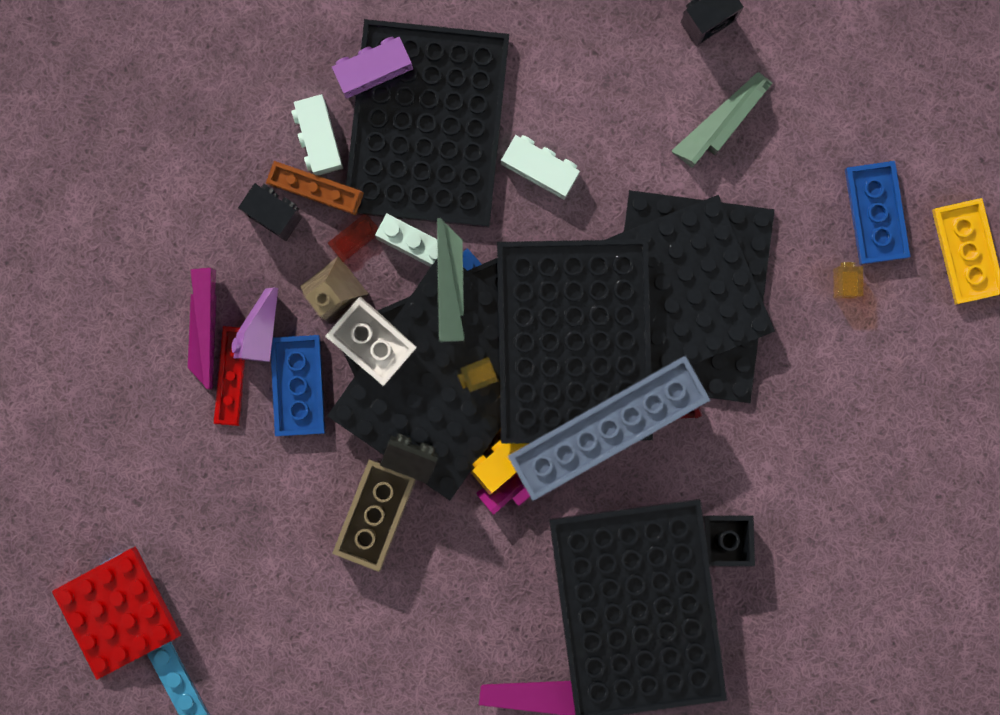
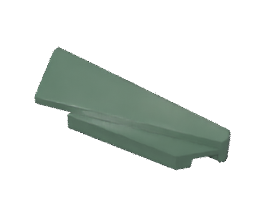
(722, 122)
(450, 283)

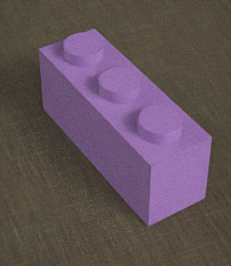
(372, 66)

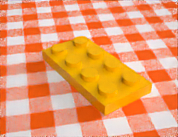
(968, 250)

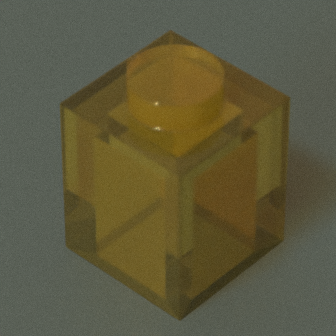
(848, 280)
(477, 374)

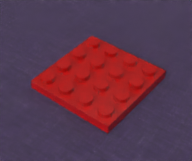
(116, 613)

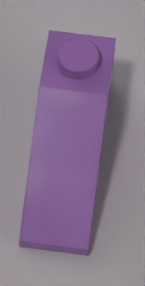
(255, 335)

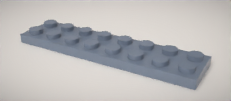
(608, 428)

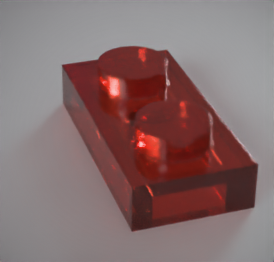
(354, 237)

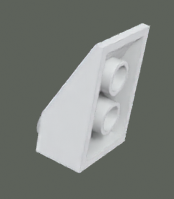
(371, 341)

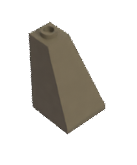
(333, 290)

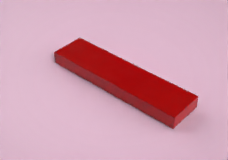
(229, 381)

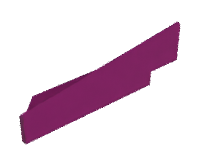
(202, 325)
(511, 489)
(541, 697)

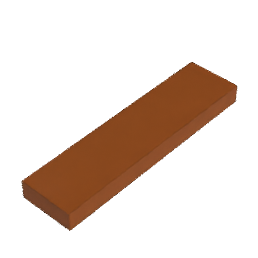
(314, 188)

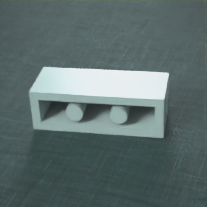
(317, 135)
(540, 166)
(408, 240)

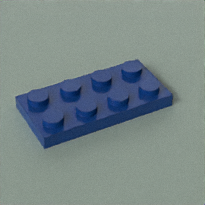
(877, 212)
(297, 385)

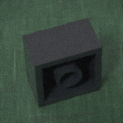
(708, 17)
(269, 211)
(730, 540)

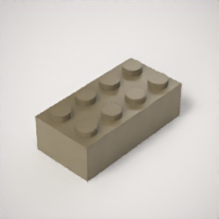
(374, 516)

